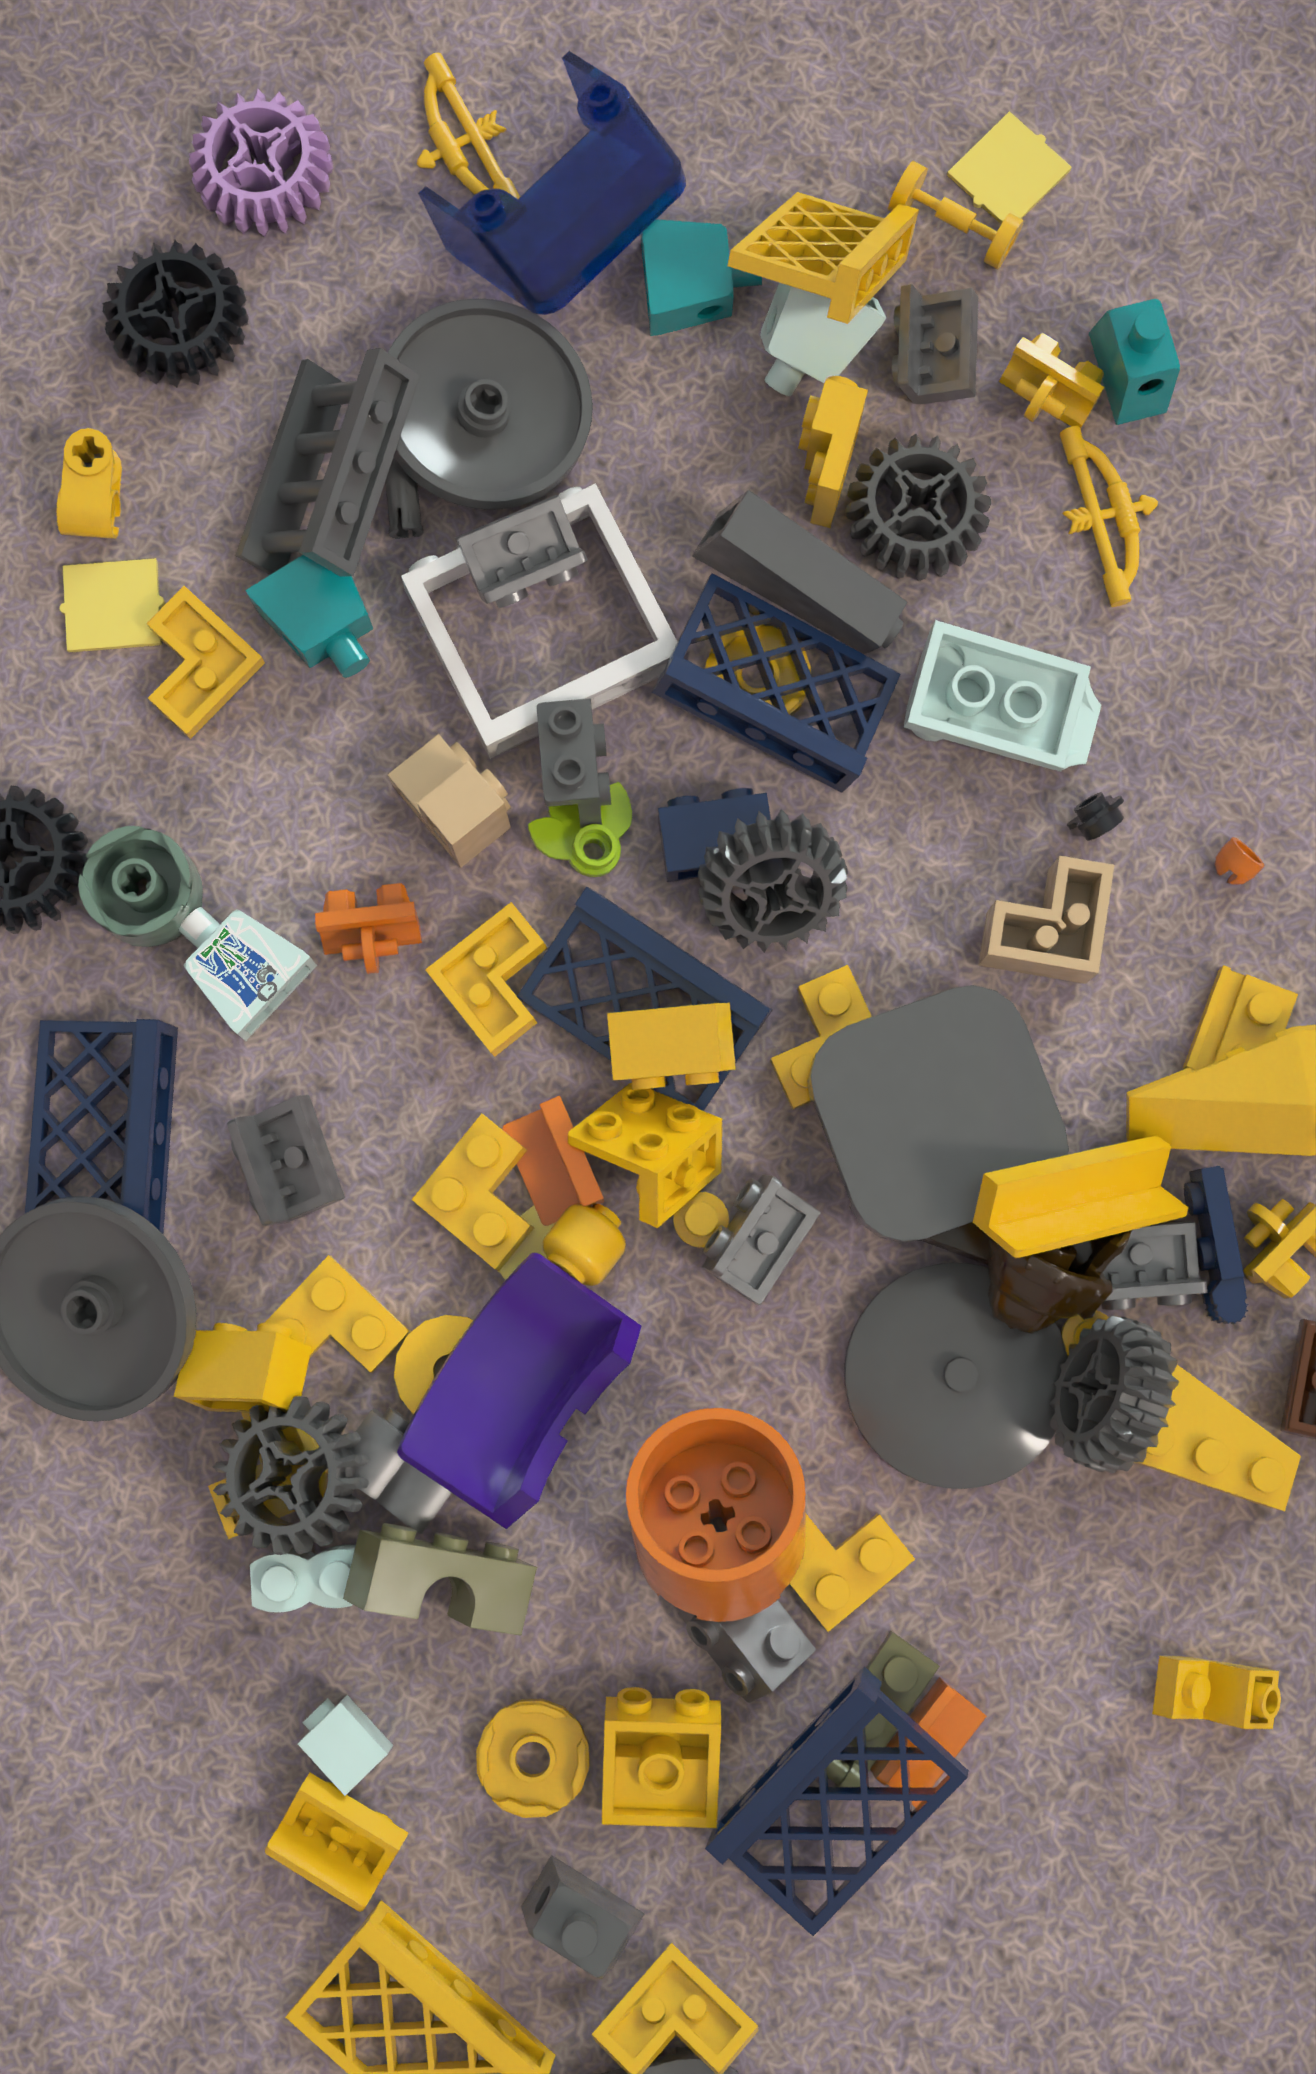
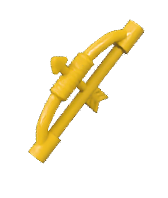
(448, 147)
(1122, 509)

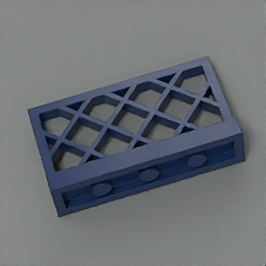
(770, 725)
(656, 954)
(146, 1119)
(799, 1766)

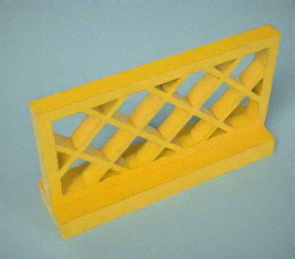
(828, 250)
(440, 1989)

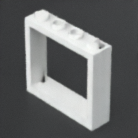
(599, 685)

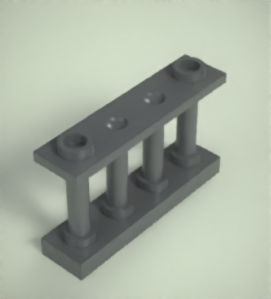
(354, 475)

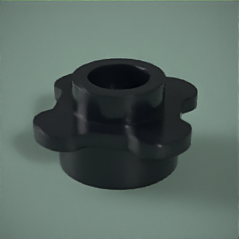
(1097, 815)

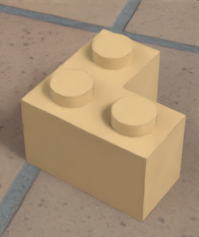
(452, 798)
(1062, 936)

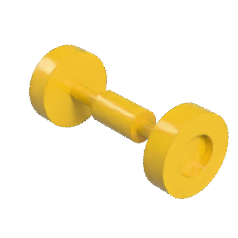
(956, 215)

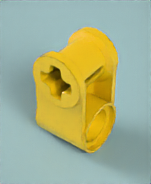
(89, 494)

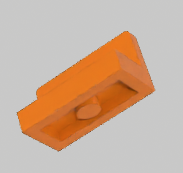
(551, 1168)
(948, 1720)

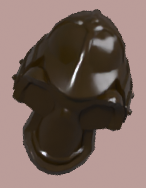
(1051, 1284)

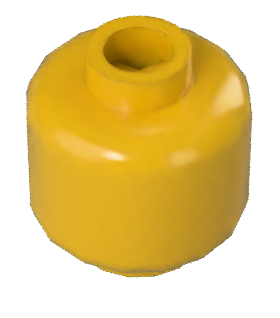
(585, 1243)

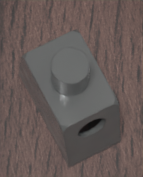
(579, 1918)

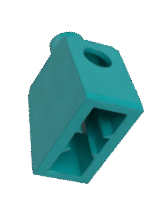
(688, 274)
(1135, 350)
(315, 614)

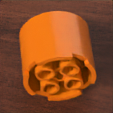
(707, 1469)

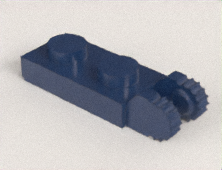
(1218, 1244)

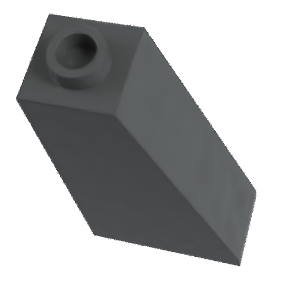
(800, 574)

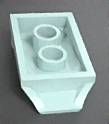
(1002, 699)

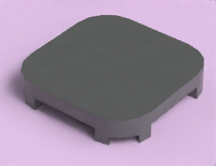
(930, 1105)

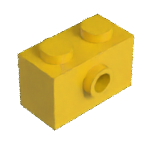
(671, 1042)
(243, 1368)

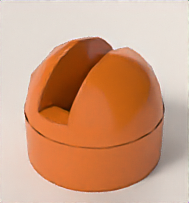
(1240, 860)

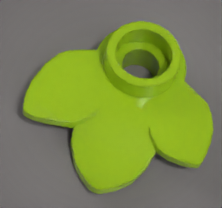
(563, 838)

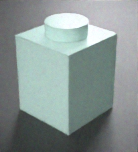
(343, 1743)

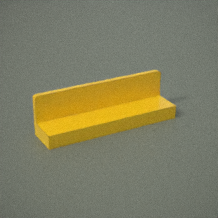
(1077, 1197)

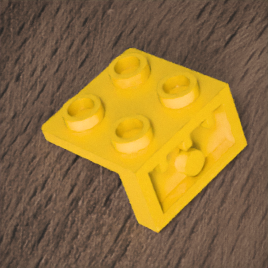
(661, 1140)

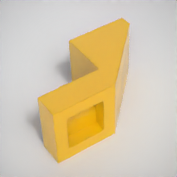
(1216, 1692)

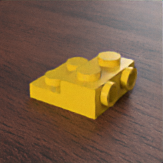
(829, 439)
(661, 1759)

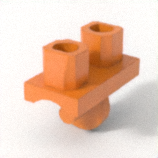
(368, 930)

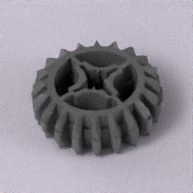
(895, 472)
(765, 864)
(1113, 1394)
(266, 1438)

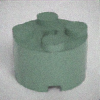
(111, 879)

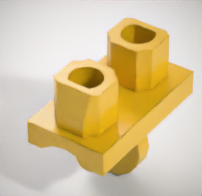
(1051, 383)
(1274, 1263)

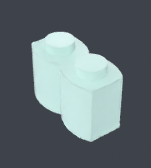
(296, 1579)

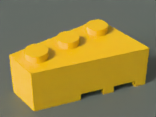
(1221, 1447)

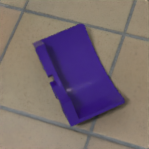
(512, 1386)

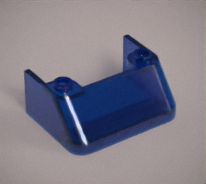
(578, 211)

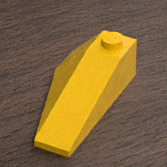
(1241, 1104)

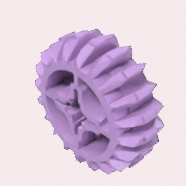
(270, 134)

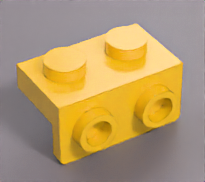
(336, 1842)

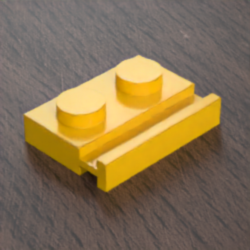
(1237, 1015)

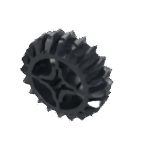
(133, 319)
(59, 863)

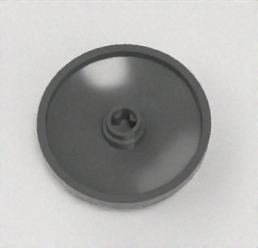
(494, 404)
(92, 1309)
(947, 1383)

